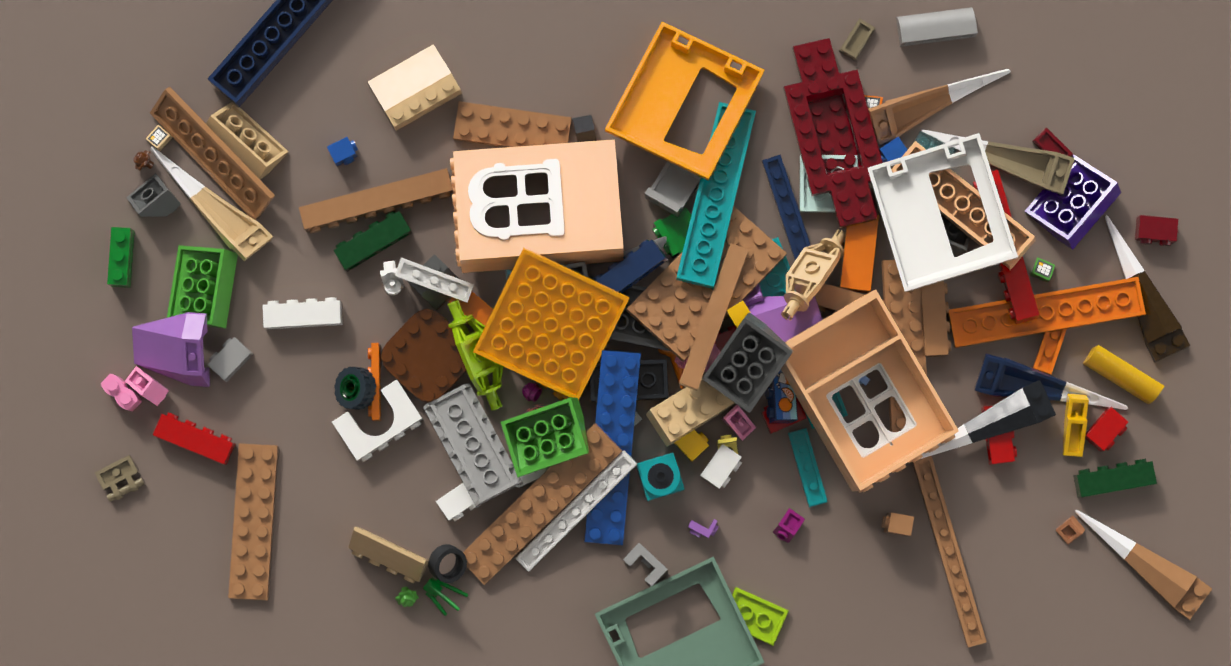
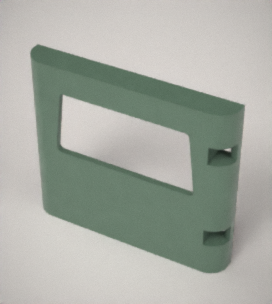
(719, 644)

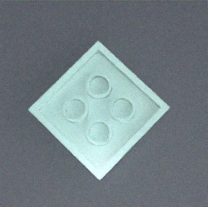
(819, 203)

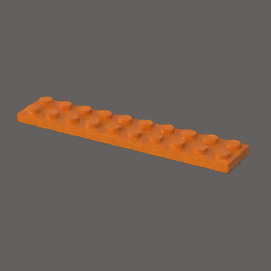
(1056, 312)

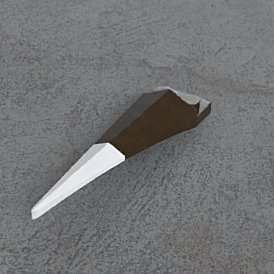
(1159, 325)

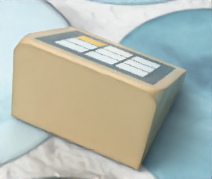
(159, 137)

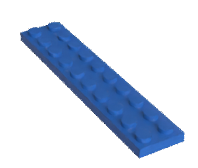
(616, 418)

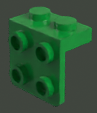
(675, 230)

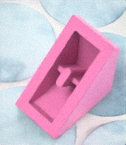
(739, 422)

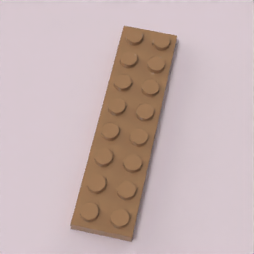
(212, 153)
(253, 521)

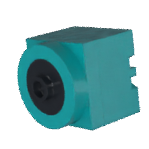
(660, 477)

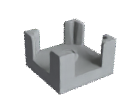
(649, 560)

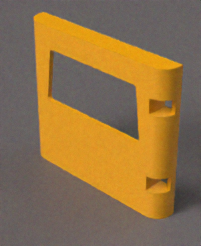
(661, 88)

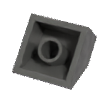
(434, 298)

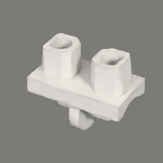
(391, 283)

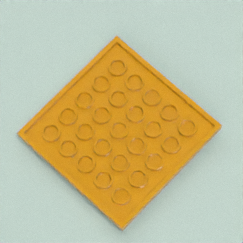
(550, 324)

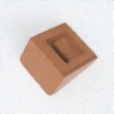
(1070, 530)

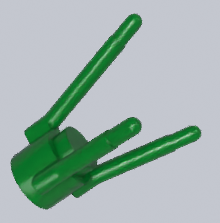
(433, 587)

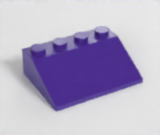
(1079, 208)

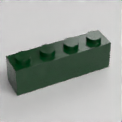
(373, 241)
(1114, 479)

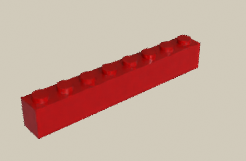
(1016, 280)

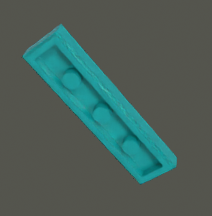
(807, 467)

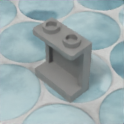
(672, 188)

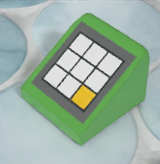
(1042, 270)

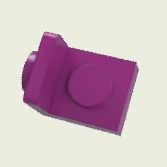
(788, 526)

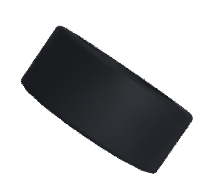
(436, 558)

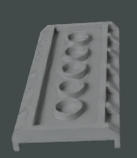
(472, 444)

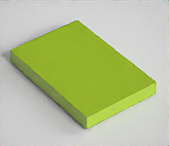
(760, 616)

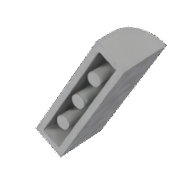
(936, 26)

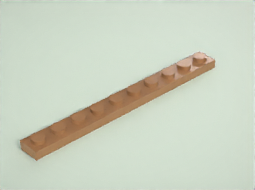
(949, 552)

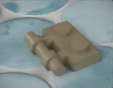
(117, 472)

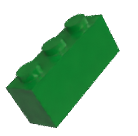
(120, 257)

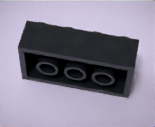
(651, 380)

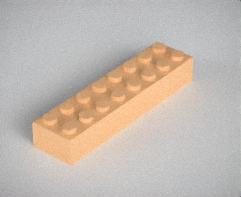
(963, 208)

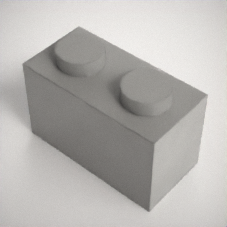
(230, 358)

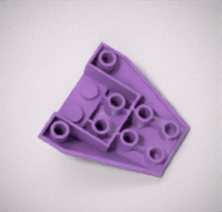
(770, 312)
(173, 347)

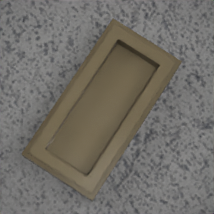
(857, 39)

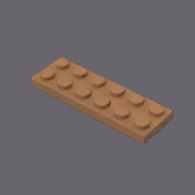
(509, 126)

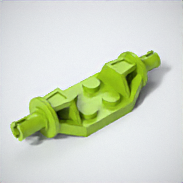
(476, 365)

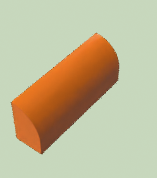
(859, 256)

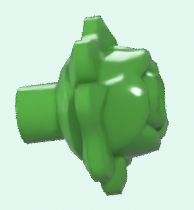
(406, 597)

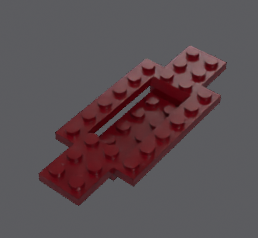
(824, 129)

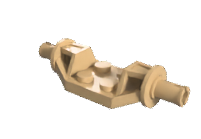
(811, 272)

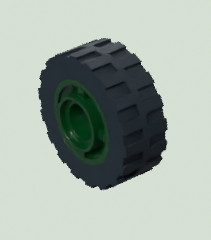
(355, 388)

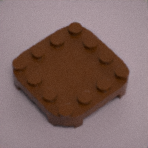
(424, 356)

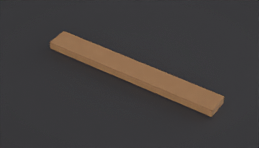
(713, 317)

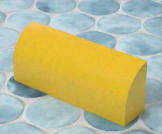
(1123, 374)

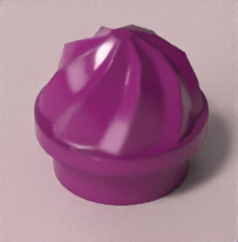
(531, 392)

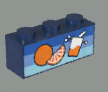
(781, 401)

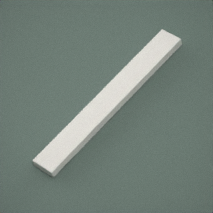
(576, 510)

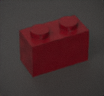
(1156, 229)

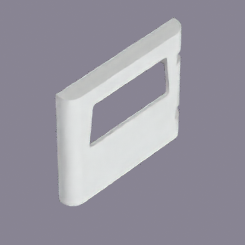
(916, 222)

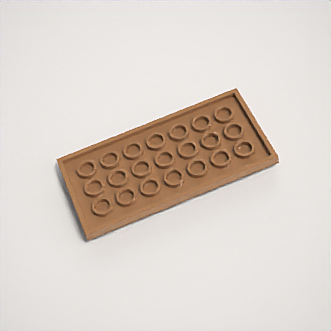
(676, 308)

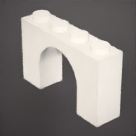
(405, 417)

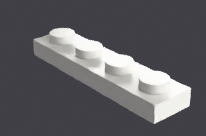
(434, 280)

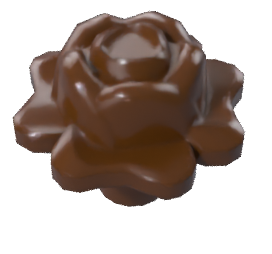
(142, 160)

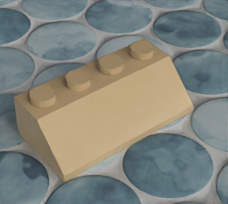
(247, 139)

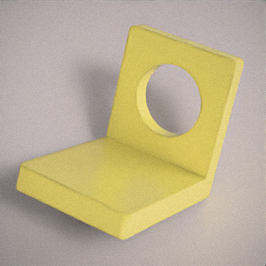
(728, 441)

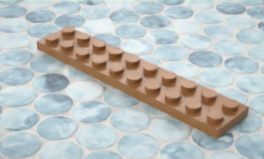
(908, 315)
(538, 506)

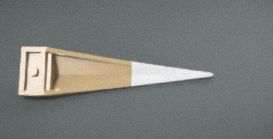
(232, 225)

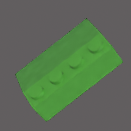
(203, 283)
(546, 436)

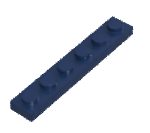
(786, 204)

